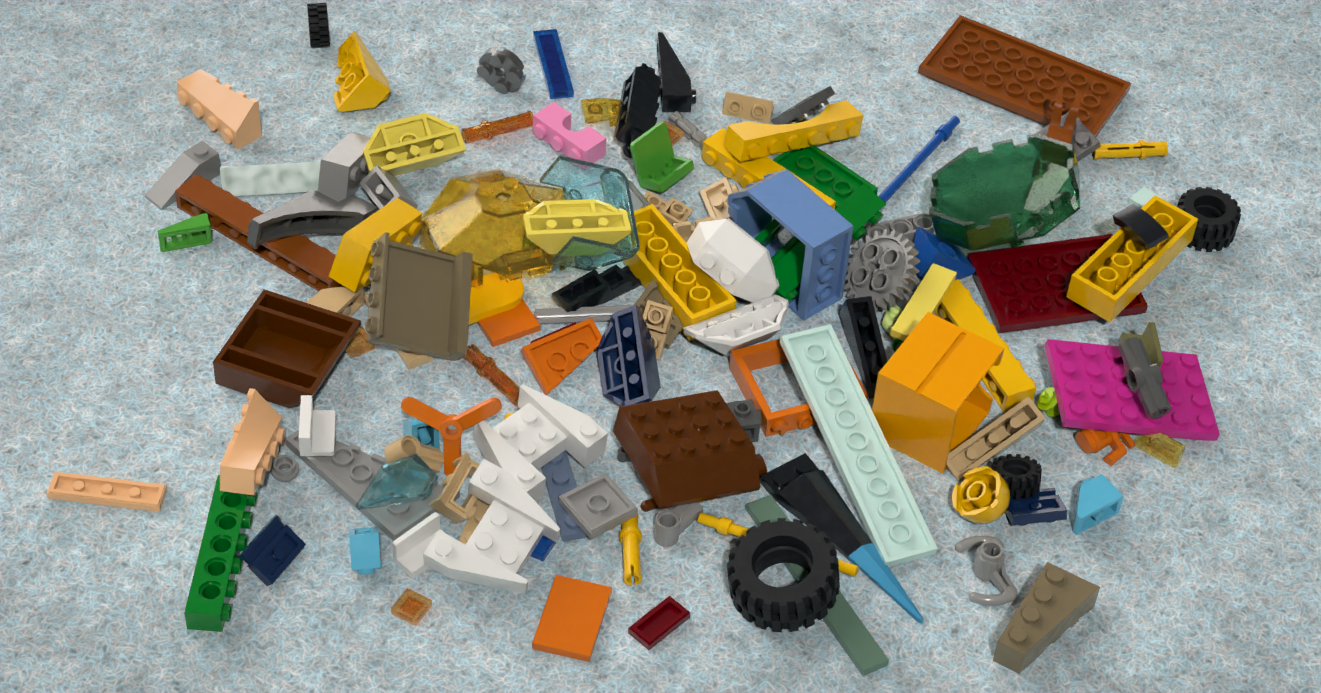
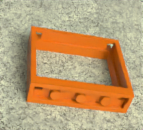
(761, 356)

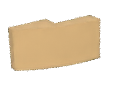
(673, 211)
(658, 321)

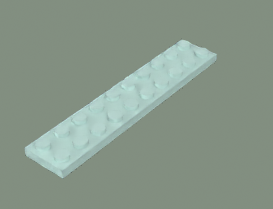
(858, 446)

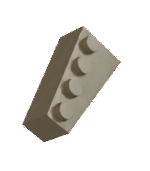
(1045, 613)

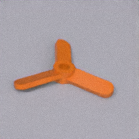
(441, 421)

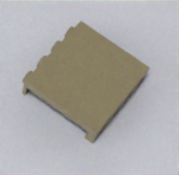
(419, 299)

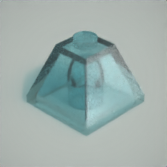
(399, 484)

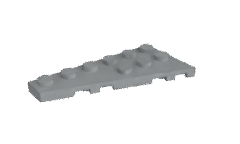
(351, 473)

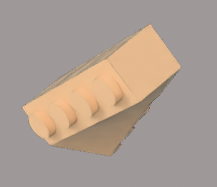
(221, 108)
(252, 446)

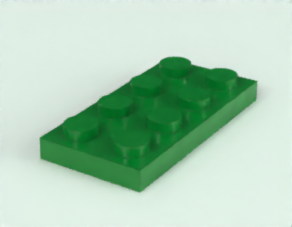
(823, 172)

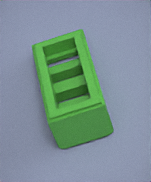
(197, 227)

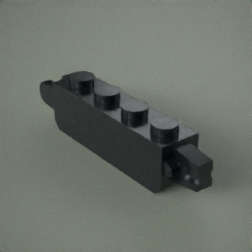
(637, 106)

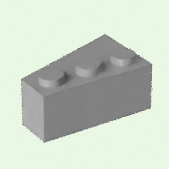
(344, 167)

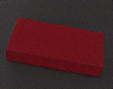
(659, 623)

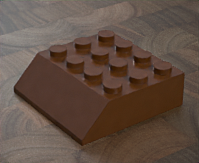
(283, 349)
(688, 448)

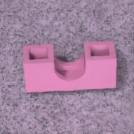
(554, 127)

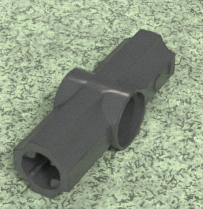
(1144, 378)

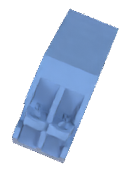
(809, 220)

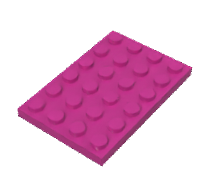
(1096, 395)

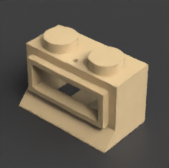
(444, 503)

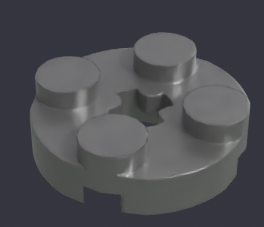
(490, 67)

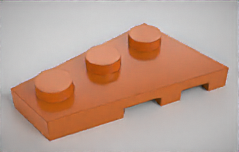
(561, 353)

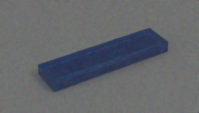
(553, 64)

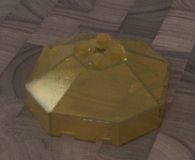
(476, 221)

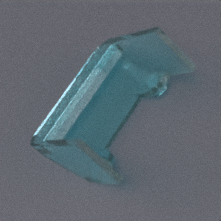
(597, 182)

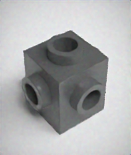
(748, 417)

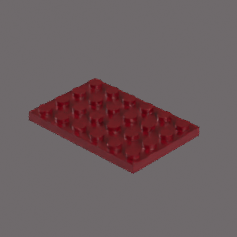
(1030, 283)

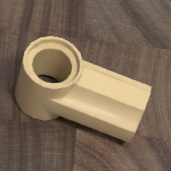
(410, 445)

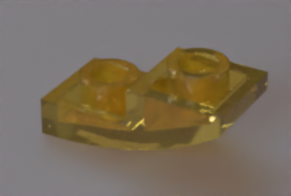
(600, 110)

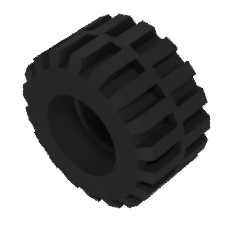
(1216, 216)

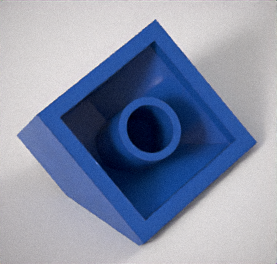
(939, 252)

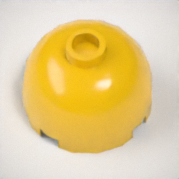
(981, 495)

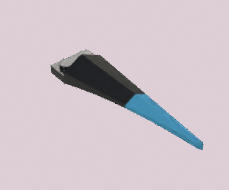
(814, 500)

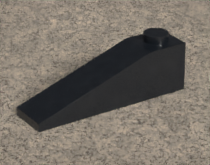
(675, 82)
(864, 339)

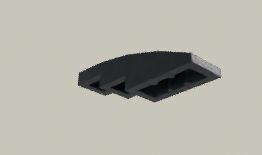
(596, 288)

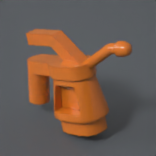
(1095, 440)

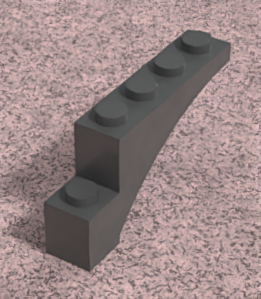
(308, 215)

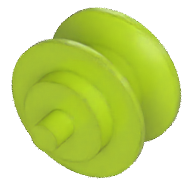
(1048, 402)

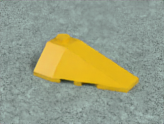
(360, 77)

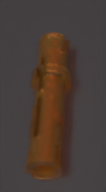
(487, 129)
(487, 368)

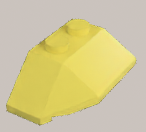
(413, 144)
(555, 222)

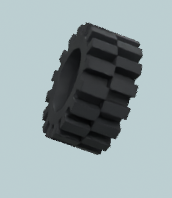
(318, 24)
(1020, 474)

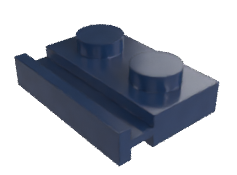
(1042, 507)
(272, 551)

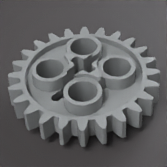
(882, 268)

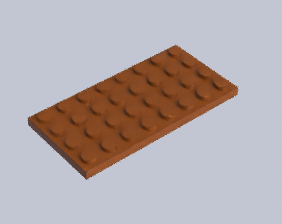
(1021, 75)

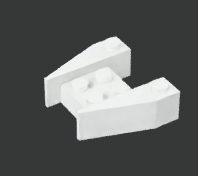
(537, 436)
(500, 540)

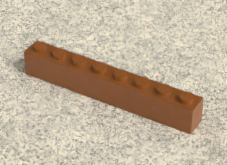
(231, 218)

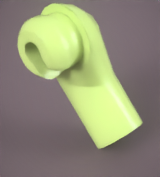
(890, 318)

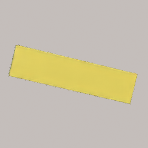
(925, 299)

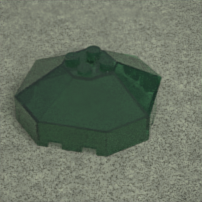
(991, 193)

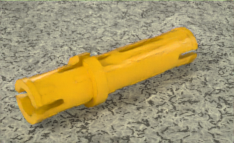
(1125, 150)
(630, 537)

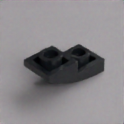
(1141, 225)

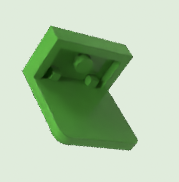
(655, 160)

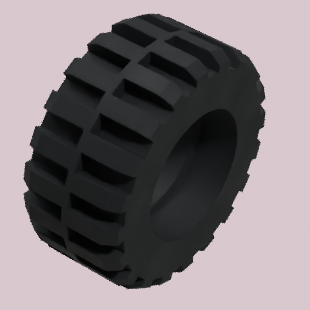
(783, 606)

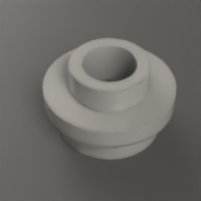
(284, 462)

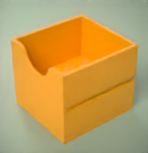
(932, 391)

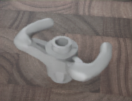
(989, 567)

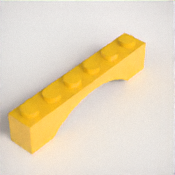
(756, 140)

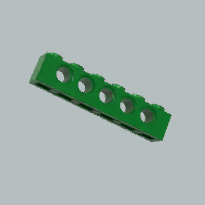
(218, 560)

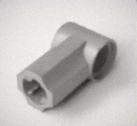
(673, 521)

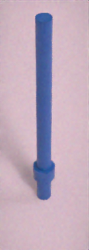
(941, 134)

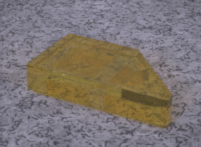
(1161, 447)

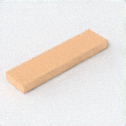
(107, 491)

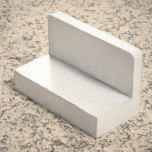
(316, 429)
(411, 545)

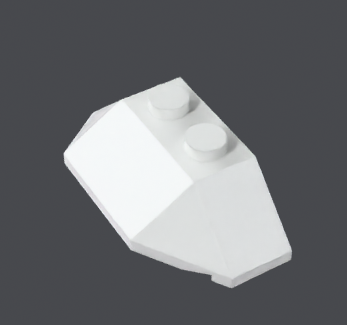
(733, 259)
(741, 326)

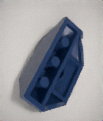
(628, 359)

